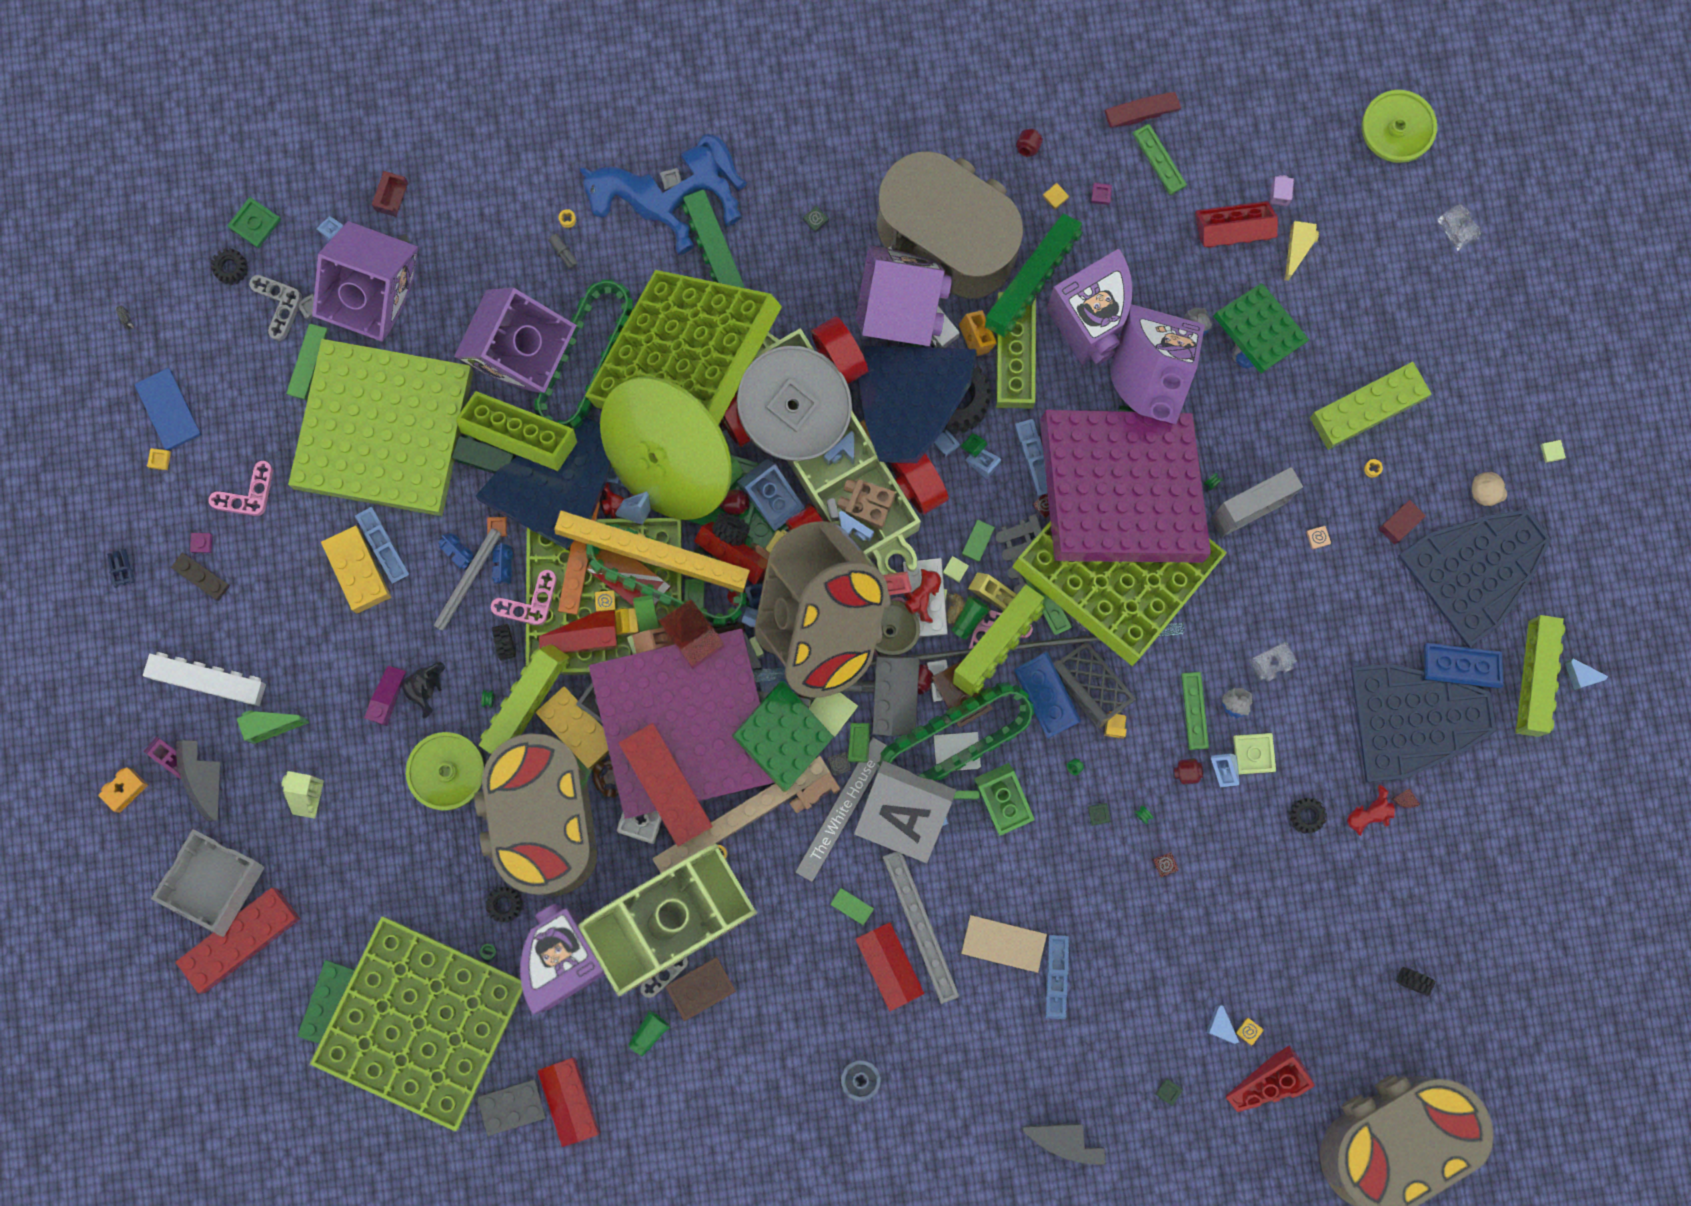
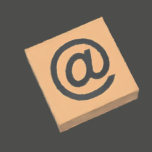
(1318, 537)

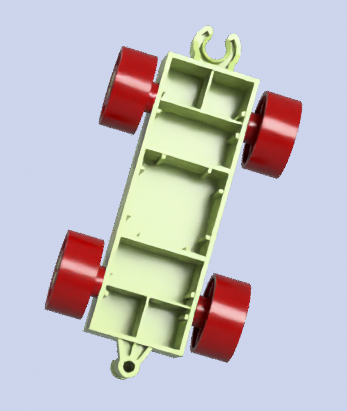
(913, 481)

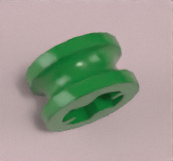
(1213, 481)
(487, 698)
(1143, 814)

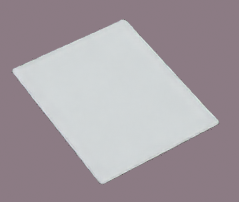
(951, 744)

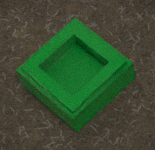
(974, 445)

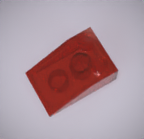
(692, 633)

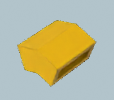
(626, 622)

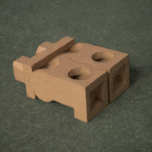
(867, 503)
(814, 793)

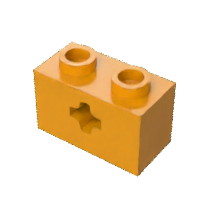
(976, 334)
(132, 787)

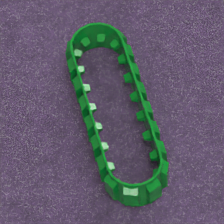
(583, 307)
(665, 599)
(954, 715)

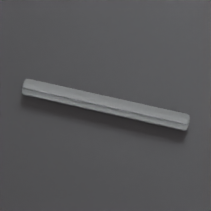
(467, 579)

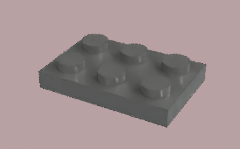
(511, 1107)

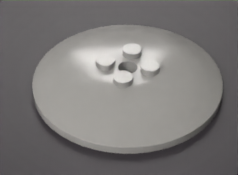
(800, 377)

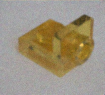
(954, 611)

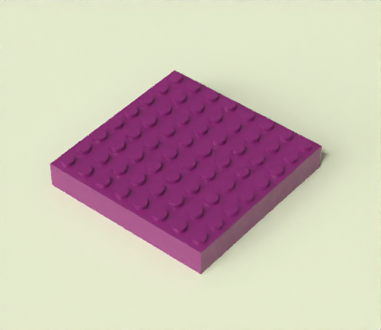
(1123, 487)
(691, 711)

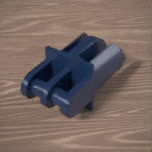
(120, 566)

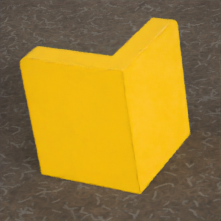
(1115, 726)

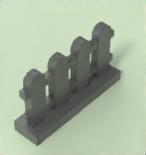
(1013, 553)

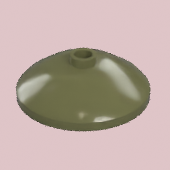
(904, 629)

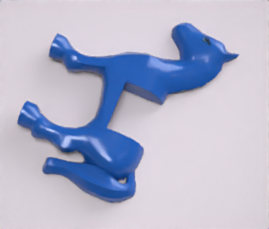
(654, 205)

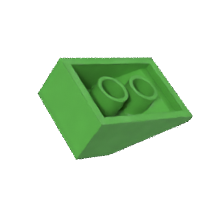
(264, 725)
(1004, 799)

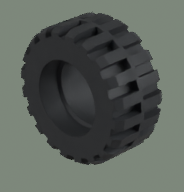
(978, 407)

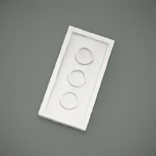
(936, 606)

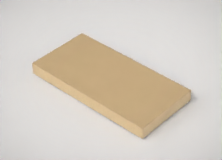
(1004, 944)

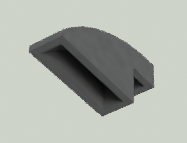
(199, 779)
(1066, 1142)

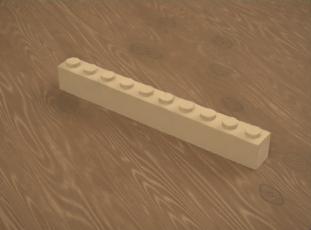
(740, 817)

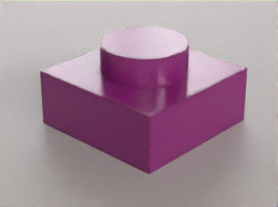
(1101, 193)
(201, 543)

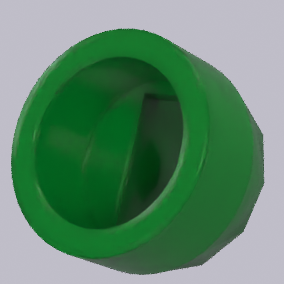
(1075, 766)
(488, 948)

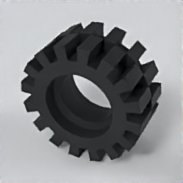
(219, 261)
(731, 529)
(503, 642)
(1299, 824)
(495, 895)
(1415, 981)

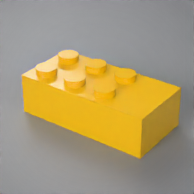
(356, 569)
(575, 728)

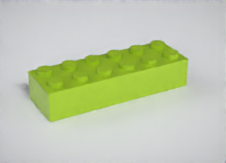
(1017, 363)
(1370, 405)
(516, 430)
(998, 641)
(1540, 676)
(525, 697)

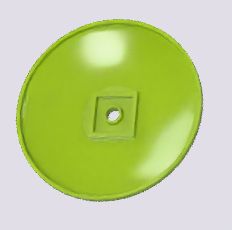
(692, 454)

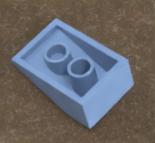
(771, 494)

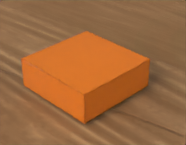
(497, 523)

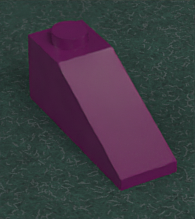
(385, 696)
(163, 755)

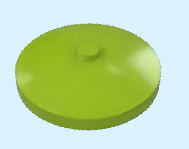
(1399, 126)
(445, 771)

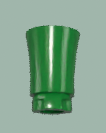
(970, 617)
(648, 1033)

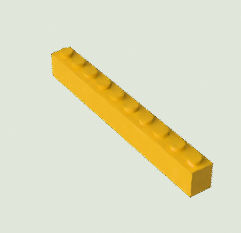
(651, 551)

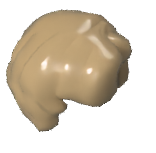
(1488, 489)

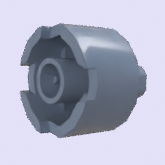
(850, 1085)

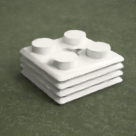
(646, 831)

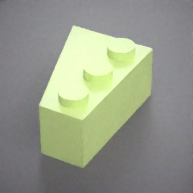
(302, 793)

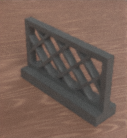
(1081, 696)

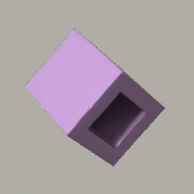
(1281, 190)

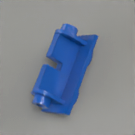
(463, 555)
(503, 555)

